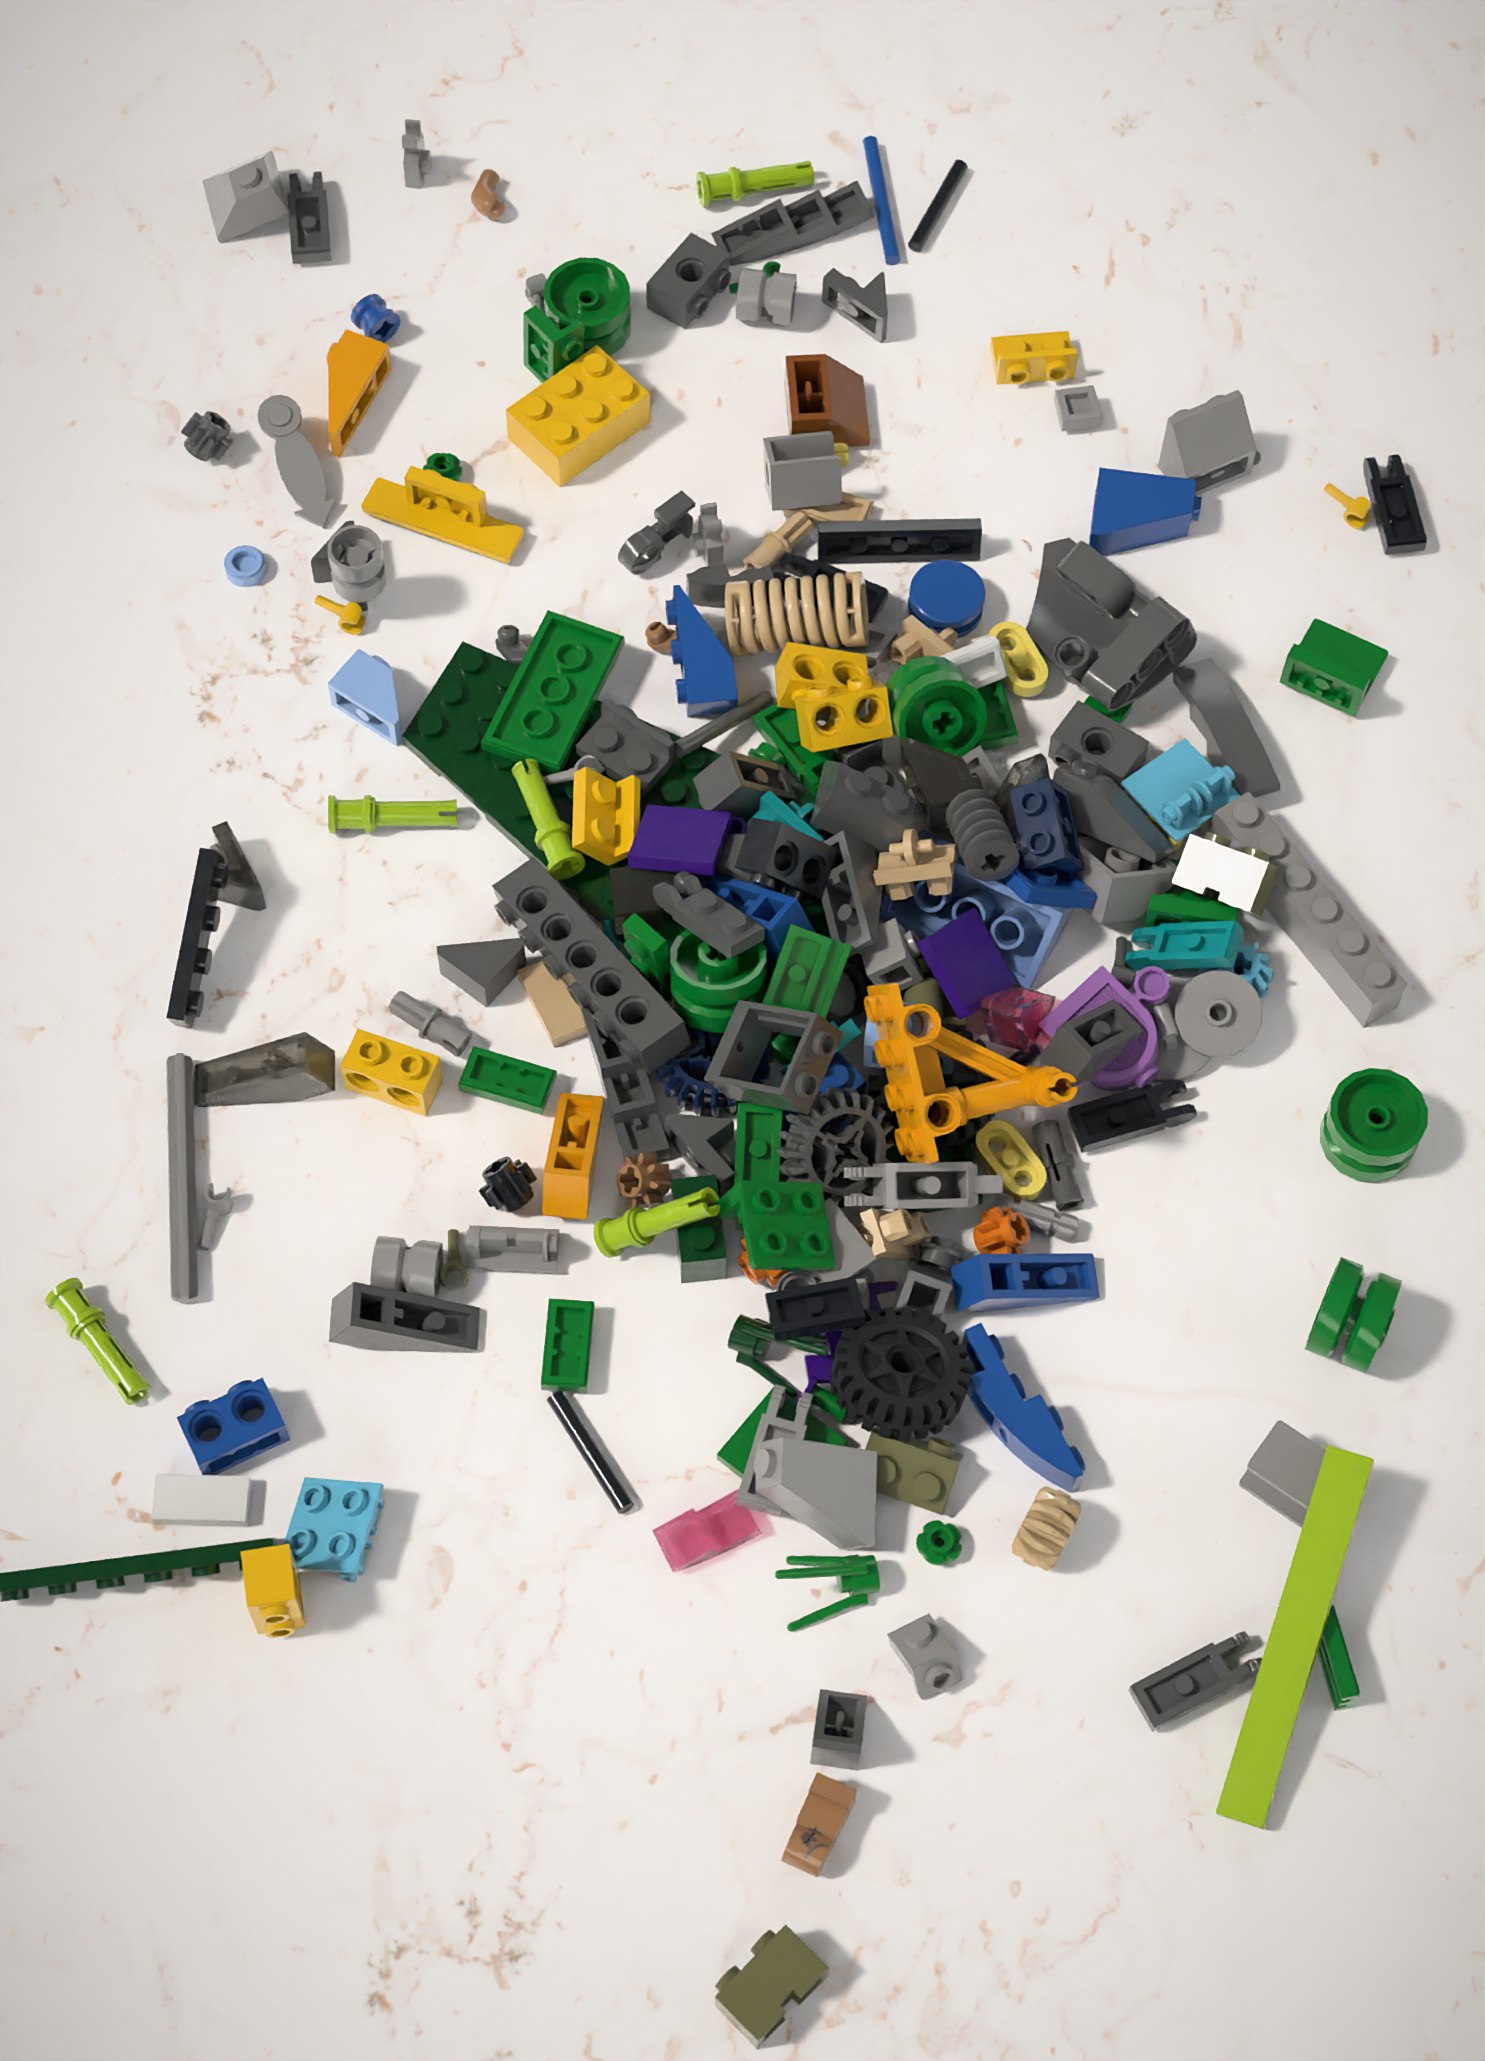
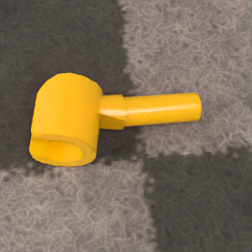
(1357, 508)
(350, 615)

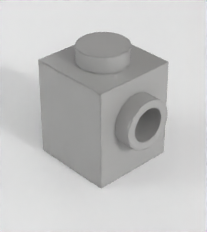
(893, 956)

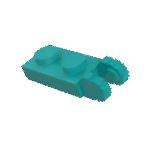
(1186, 945)

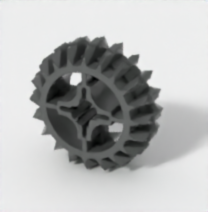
(858, 1122)

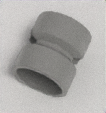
(766, 296)
(356, 563)
(405, 1267)

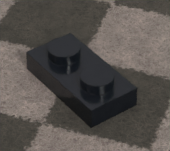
(815, 1309)

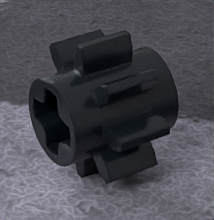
(507, 1184)

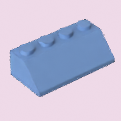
(1019, 929)

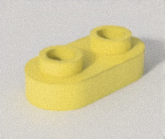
(1022, 660)
(1013, 1162)

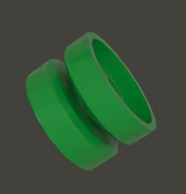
(596, 296)
(936, 705)
(710, 984)
(1373, 1125)
(1357, 1316)

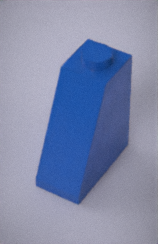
(1140, 510)

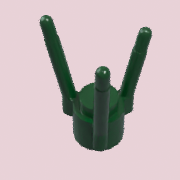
(754, 1338)

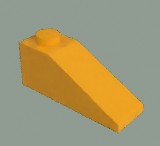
(354, 378)
(572, 1156)

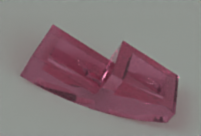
(706, 1533)

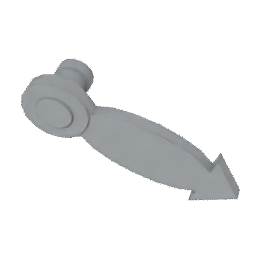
(296, 459)

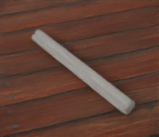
(181, 1179)

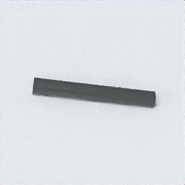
(723, 723)

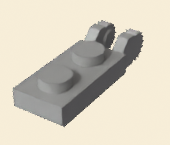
(770, 1428)

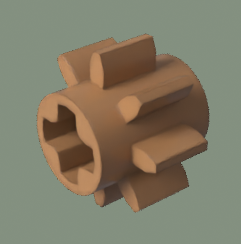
(644, 1180)

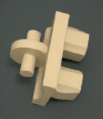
(919, 641)
(916, 861)
(893, 1232)

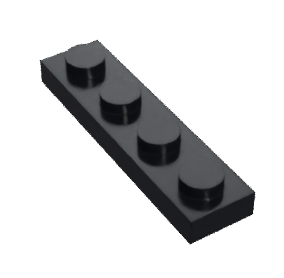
(899, 540)
(200, 921)

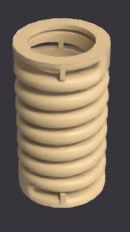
(811, 630)

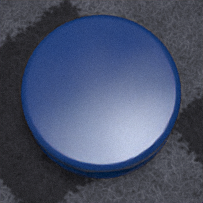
(947, 596)

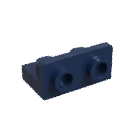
(1046, 826)

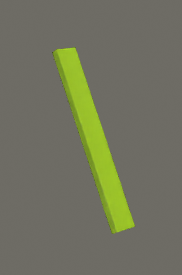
(1295, 1638)

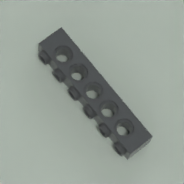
(533, 890)

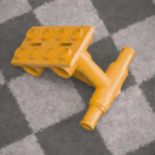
(919, 1083)

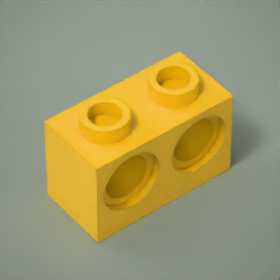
(809, 665)
(843, 725)
(392, 1072)
(273, 1590)

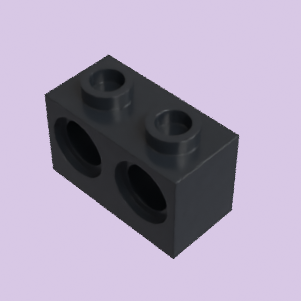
(785, 859)

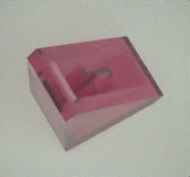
(1014, 1016)

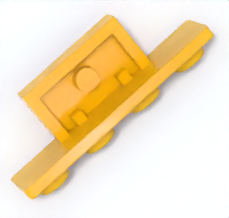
(443, 511)

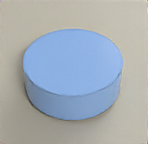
(245, 566)

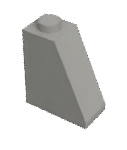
(821, 1487)

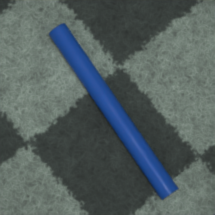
(881, 200)

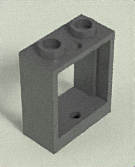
(752, 1028)

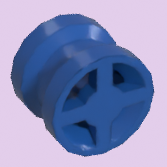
(375, 318)

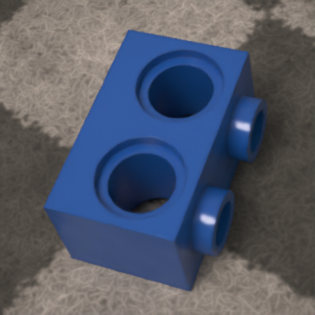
(238, 1438)

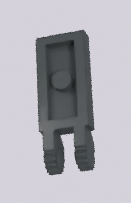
(308, 221)
(708, 915)
(1191, 1682)

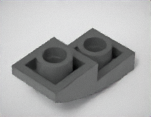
(707, 584)

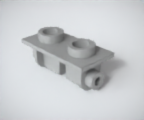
(512, 1248)

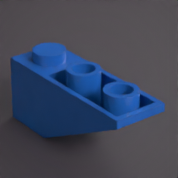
(705, 665)

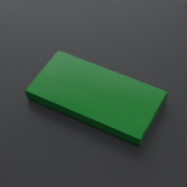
(553, 692)

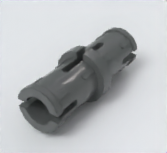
(1058, 1165)

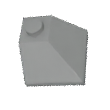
(245, 196)
(1121, 880)

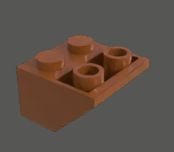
(825, 398)

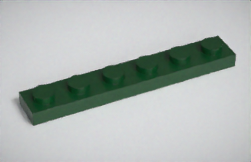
(111, 1572)

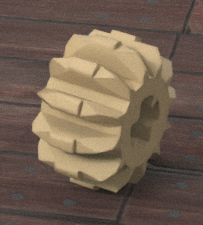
(1046, 1528)

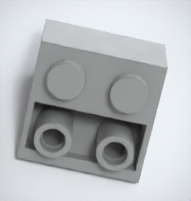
(1209, 443)

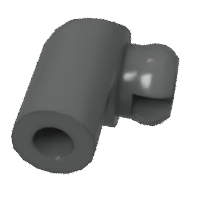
(510, 645)

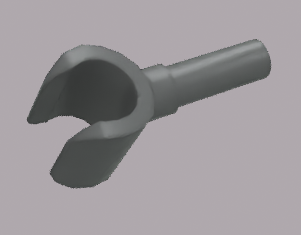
(1119, 971)

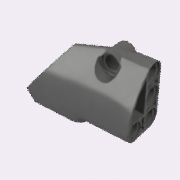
(1097, 612)

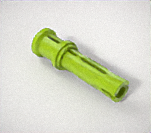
(736, 183)
(369, 813)
(552, 834)
(641, 1226)
(87, 1325)

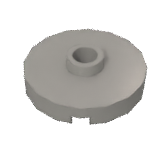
(1214, 1037)

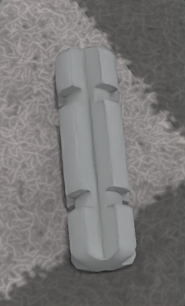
(1039, 1217)

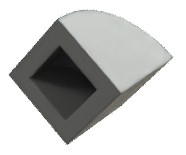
(923, 1289)

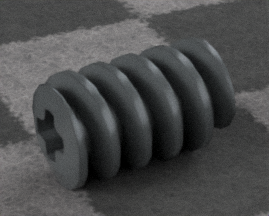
(982, 835)

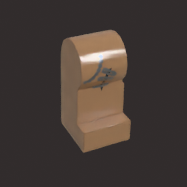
(819, 1824)

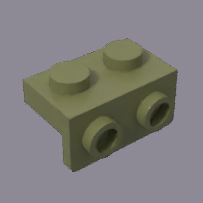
(915, 1469)

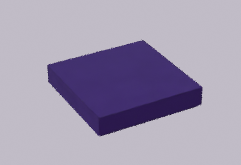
(680, 840)
(966, 962)

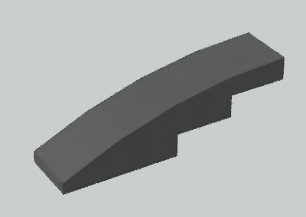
(792, 227)
(1226, 727)
(627, 1095)

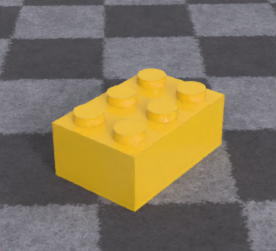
(578, 415)

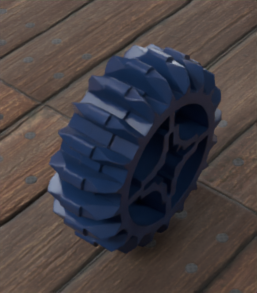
(683, 1074)

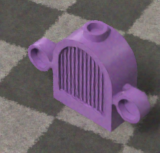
(1138, 1060)

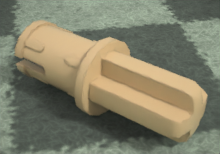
(779, 542)

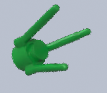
(853, 1575)

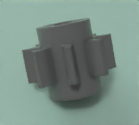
(207, 436)

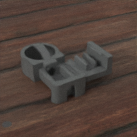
(646, 545)

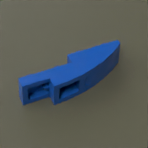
(1025, 1426)

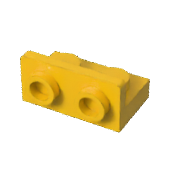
(1033, 357)
(604, 815)

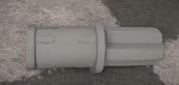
(430, 1023)

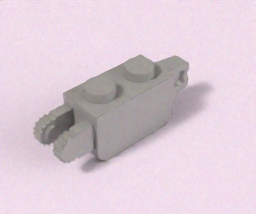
(922, 1185)

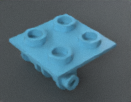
(1181, 789)
(334, 1525)

